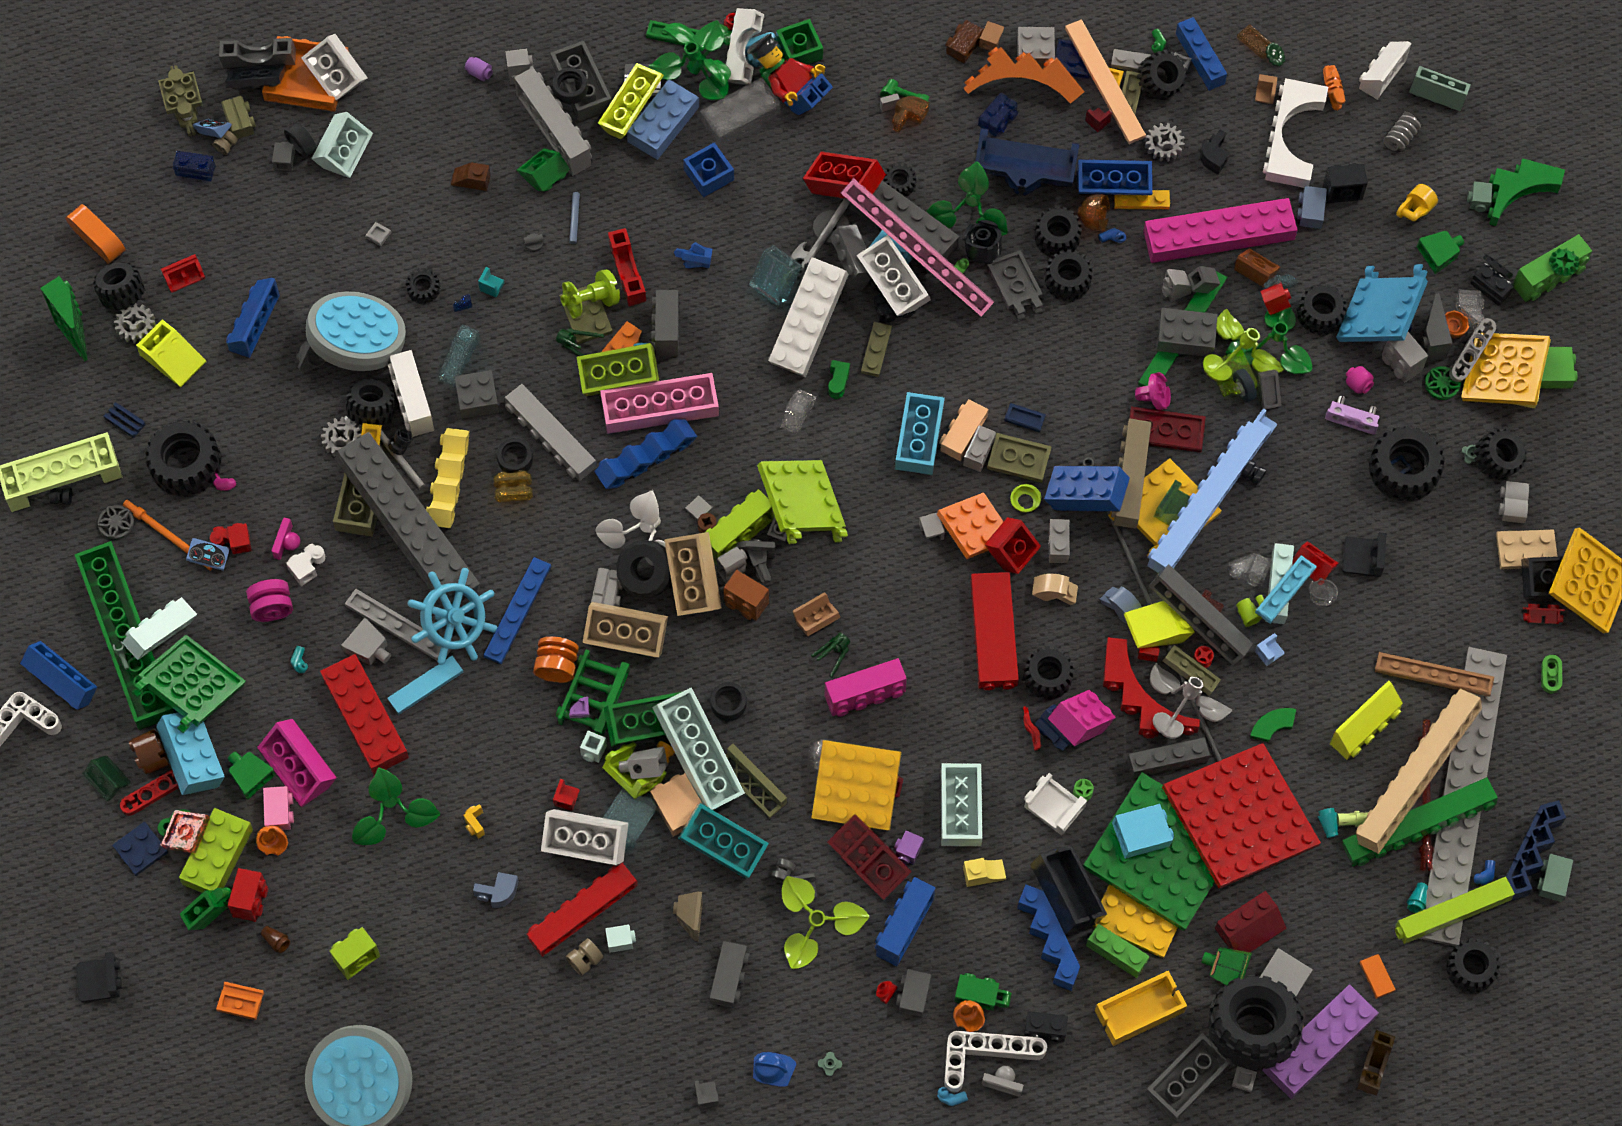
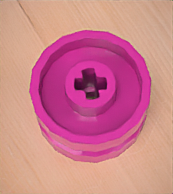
(269, 600)

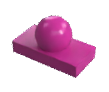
(285, 539)

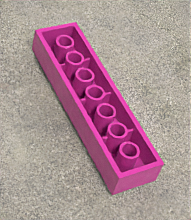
(1220, 230)

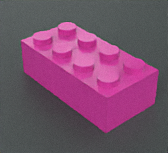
(865, 687)

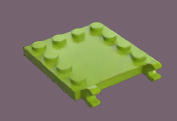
(802, 498)

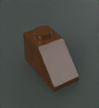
(472, 176)

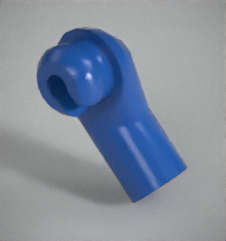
(1112, 234)

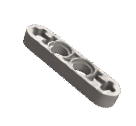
(1471, 349)

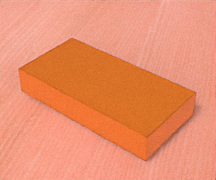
(1377, 976)

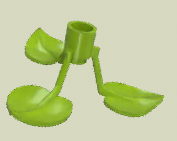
(1230, 328)
(795, 896)

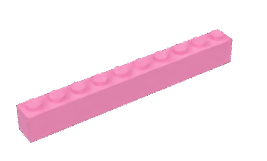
(917, 247)

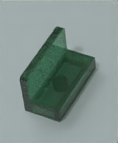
(1172, 504)
(105, 777)

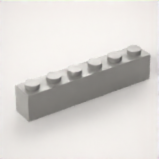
(550, 432)

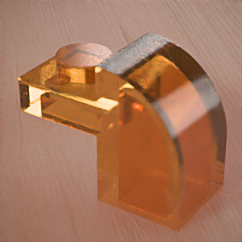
(909, 108)

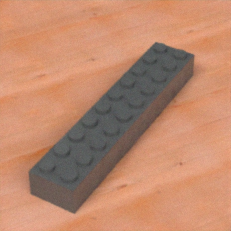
(402, 513)

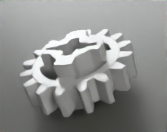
(1167, 148)
(136, 324)
(342, 428)

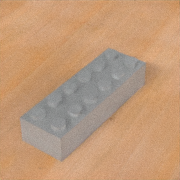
(552, 120)

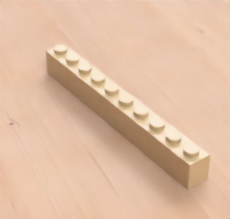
(1418, 771)

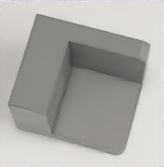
(931, 526)

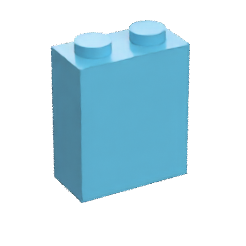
(1142, 830)

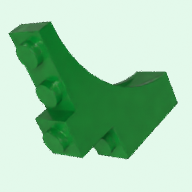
(1526, 179)

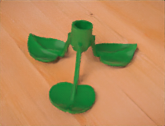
(708, 38)
(717, 68)
(975, 183)
(1296, 358)
(387, 788)

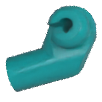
(297, 661)

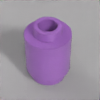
(478, 68)

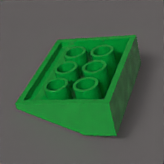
(66, 313)

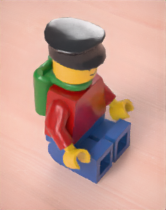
(790, 78)

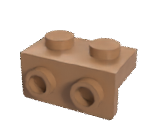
(815, 614)

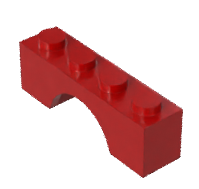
(626, 267)

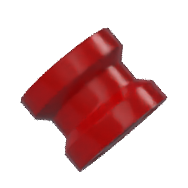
(1206, 653)

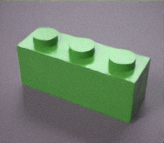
(1117, 951)

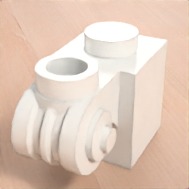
(301, 564)

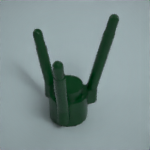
(567, 339)
(837, 644)

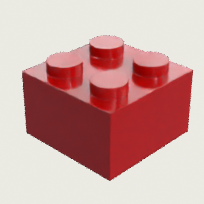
(1012, 545)
(247, 895)

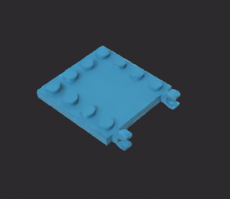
(1383, 307)

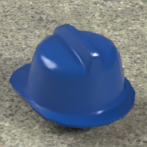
(773, 1068)

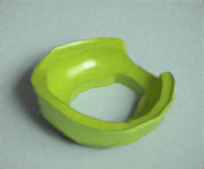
(1029, 490)

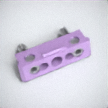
(1353, 417)

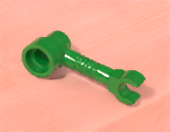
(892, 88)

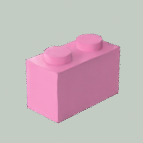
(277, 807)

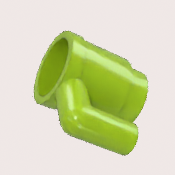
(1247, 610)

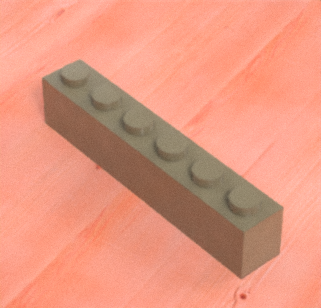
(1133, 464)

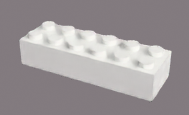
(808, 317)

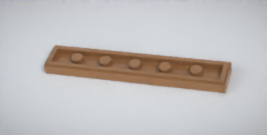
(1434, 674)

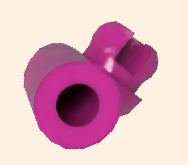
(224, 484)

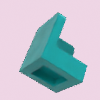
(490, 284)

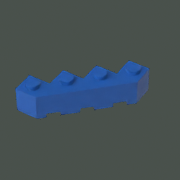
(637, 458)
(1046, 926)

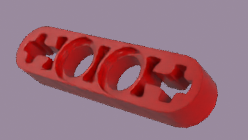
(152, 787)

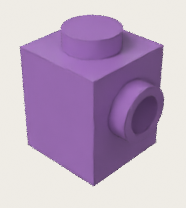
(908, 847)

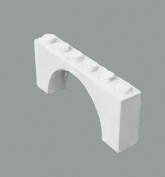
(1282, 164)

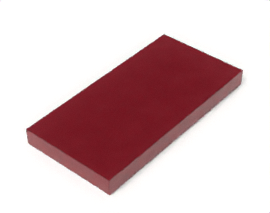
(1172, 428)

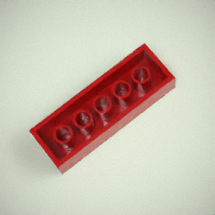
(364, 714)

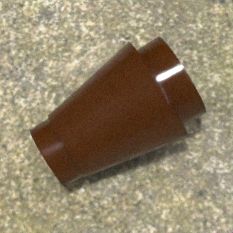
(276, 939)

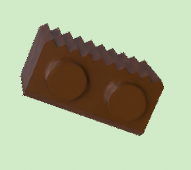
(964, 41)

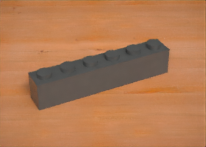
(1200, 614)

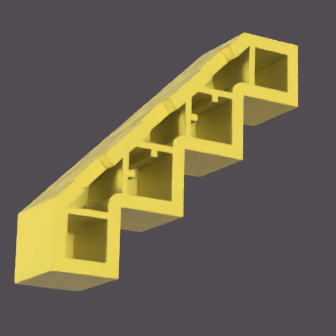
(450, 472)

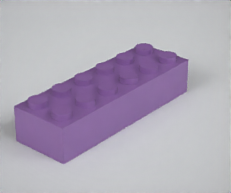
(1323, 1040)

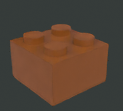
(746, 595)

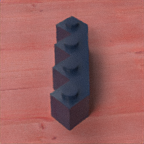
(1536, 840)

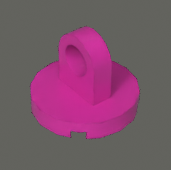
(1155, 391)

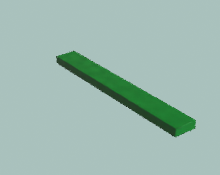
(1164, 360)

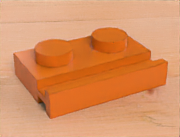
(240, 1000)

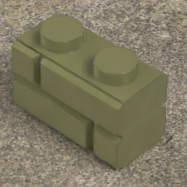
(237, 114)

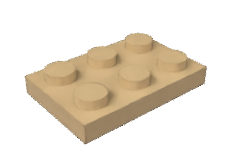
(1524, 544)

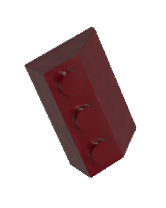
(1251, 924)

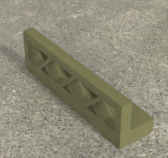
(760, 781)

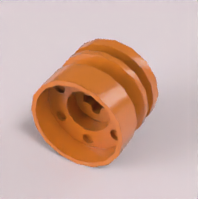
(556, 659)

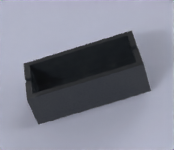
(1068, 889)

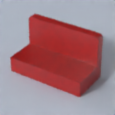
(1323, 562)

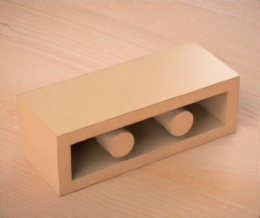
(963, 429)

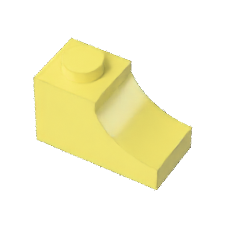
(983, 871)

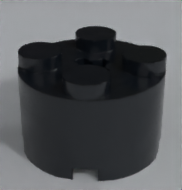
(983, 242)

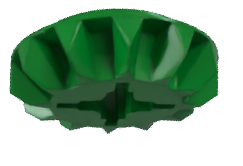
(1557, 265)

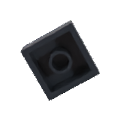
(1345, 183)
(1539, 575)

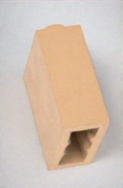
(675, 802)

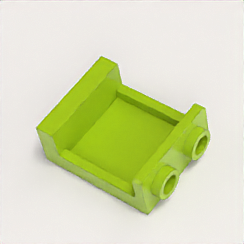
(634, 787)

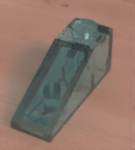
(459, 354)

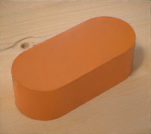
(95, 233)

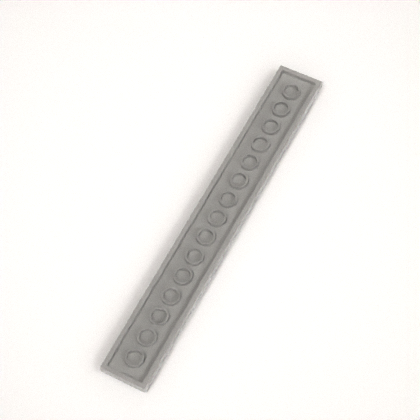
(1466, 765)

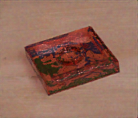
(185, 831)

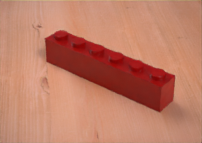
(582, 909)

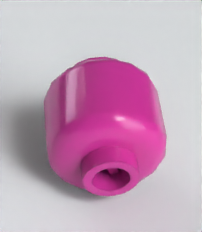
(1359, 379)

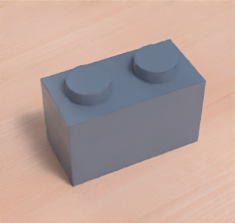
(1312, 207)

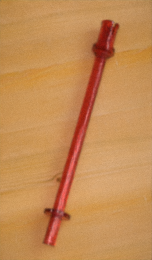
(1426, 849)

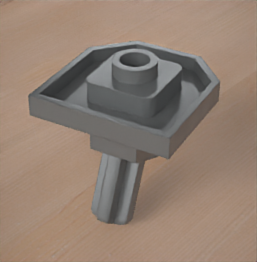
(758, 554)

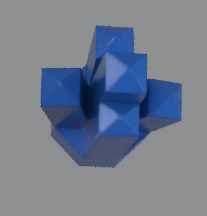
(695, 257)

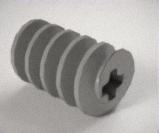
(1402, 132)

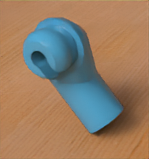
(951, 1099)

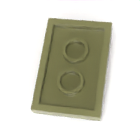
(591, 320)
(1019, 457)

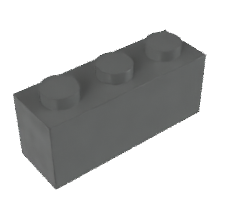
(729, 974)

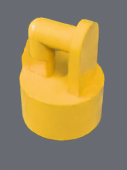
(1421, 200)

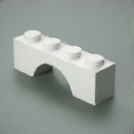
(746, 24)

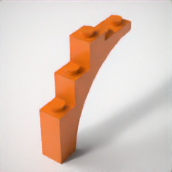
(1002, 66)

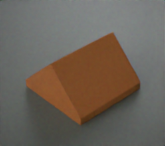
(1255, 267)

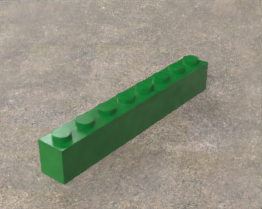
(1429, 819)

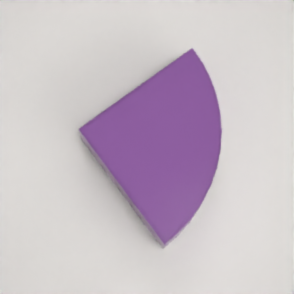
(580, 708)

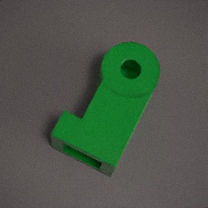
(837, 385)

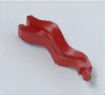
(1032, 729)

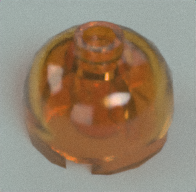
(1094, 210)

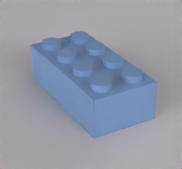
(663, 119)

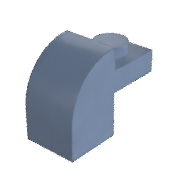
(1121, 601)
(501, 894)

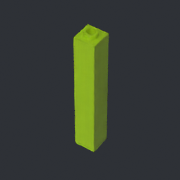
(1454, 910)

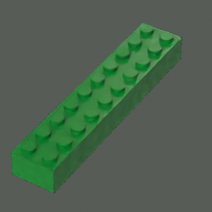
(117, 615)

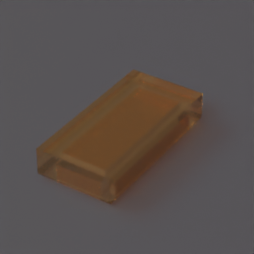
(1254, 40)

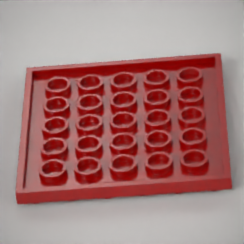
(1241, 815)

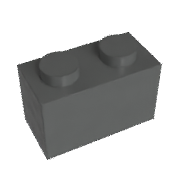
(914, 993)

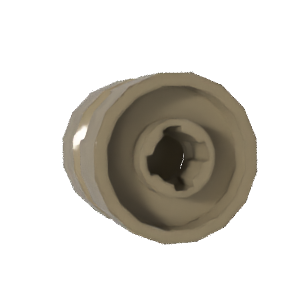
(587, 950)

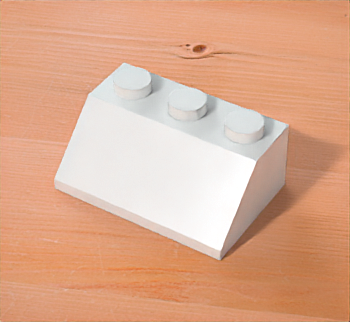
(334, 67)
(1384, 68)

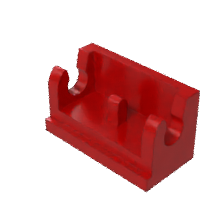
(183, 273)

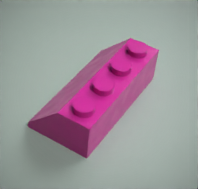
(296, 761)

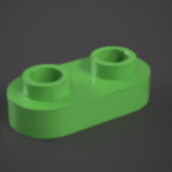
(1551, 675)

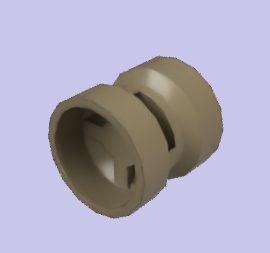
(223, 144)

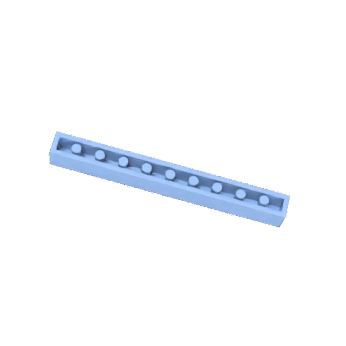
(1208, 498)

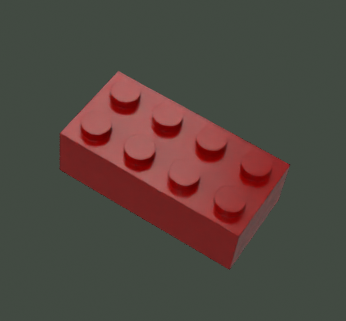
(833, 172)

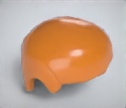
(1457, 324)
(271, 840)
(969, 1015)

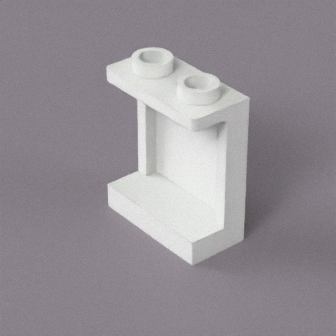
(1054, 804)

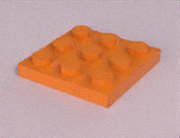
(971, 523)

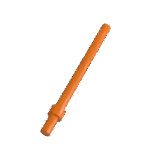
(140, 514)

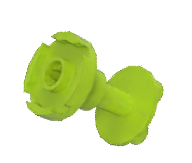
(601, 289)

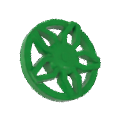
(1441, 383)

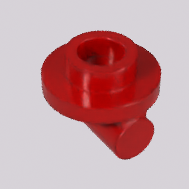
(885, 991)

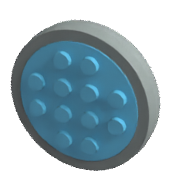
(355, 331)
(358, 1077)

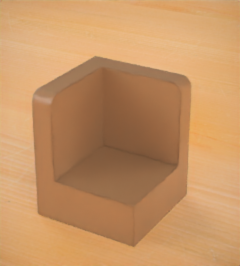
(991, 36)
(1266, 89)

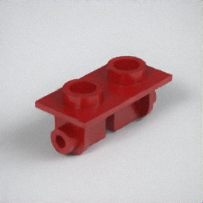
(1535, 613)

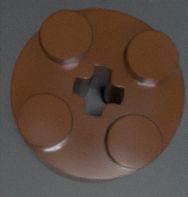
(149, 752)

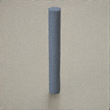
(574, 218)

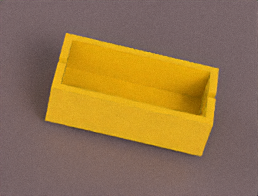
(1140, 1008)

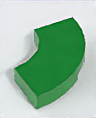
(1273, 722)

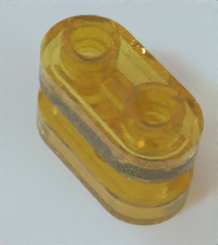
(513, 486)

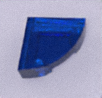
(464, 303)

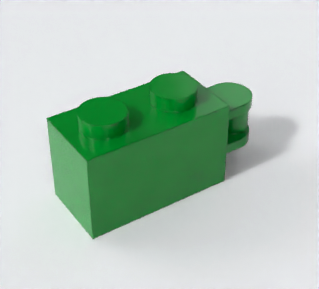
(206, 908)
(981, 991)

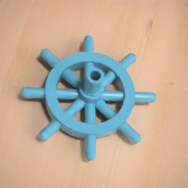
(452, 616)

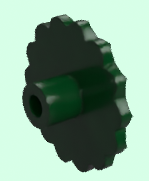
(1275, 54)

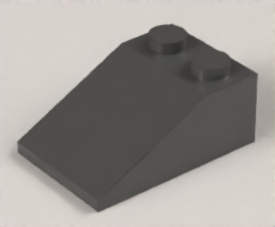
(1436, 335)

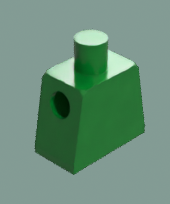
(1440, 249)
(249, 773)

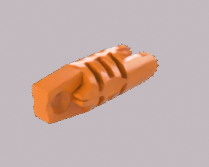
(1335, 88)

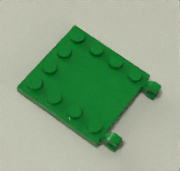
(189, 681)

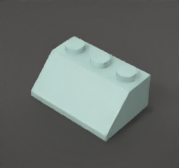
(342, 144)

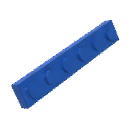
(517, 610)

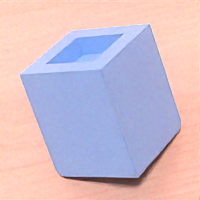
(1265, 423)
(1269, 650)

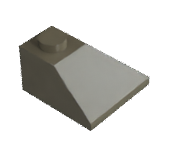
(689, 913)

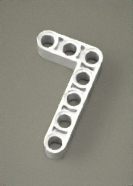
(26, 711)
(986, 1049)

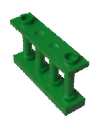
(613, 691)

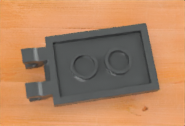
(1016, 283)

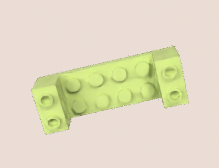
(58, 468)

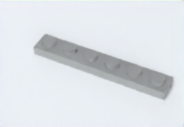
(391, 622)

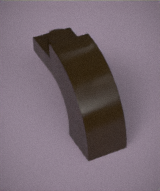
(1375, 1062)

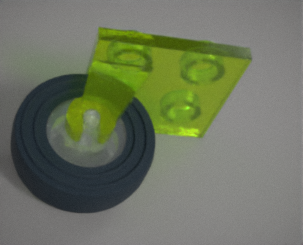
(1242, 380)

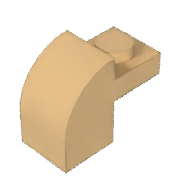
(1055, 586)

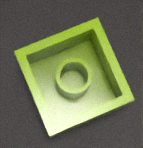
(354, 952)

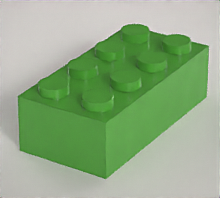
(1538, 275)

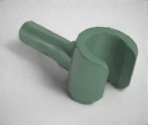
(121, 653)

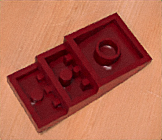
(869, 856)

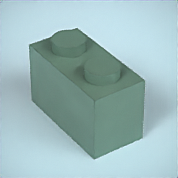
(1555, 877)

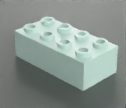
(961, 805)

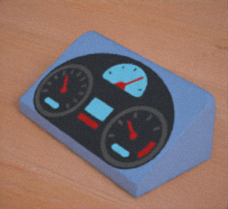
(212, 127)
(207, 554)

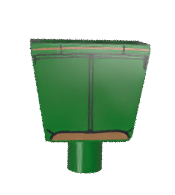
(1227, 964)

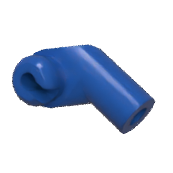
(1487, 875)

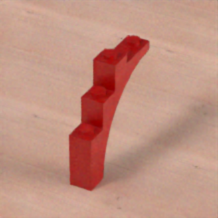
(1134, 698)

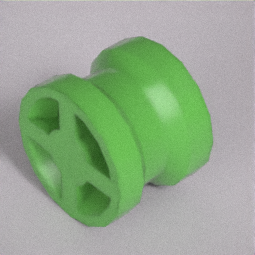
(1085, 787)

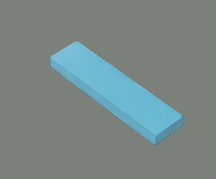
(1285, 589)
(425, 685)

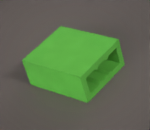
(1559, 368)

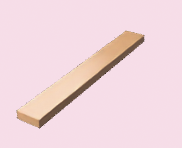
(1105, 82)

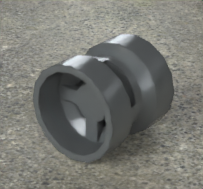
(783, 869)

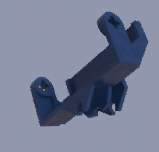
(1025, 163)

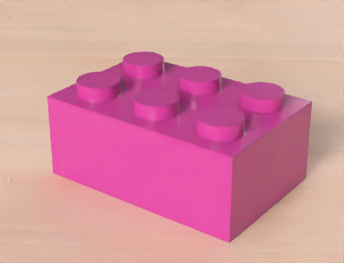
(1081, 717)

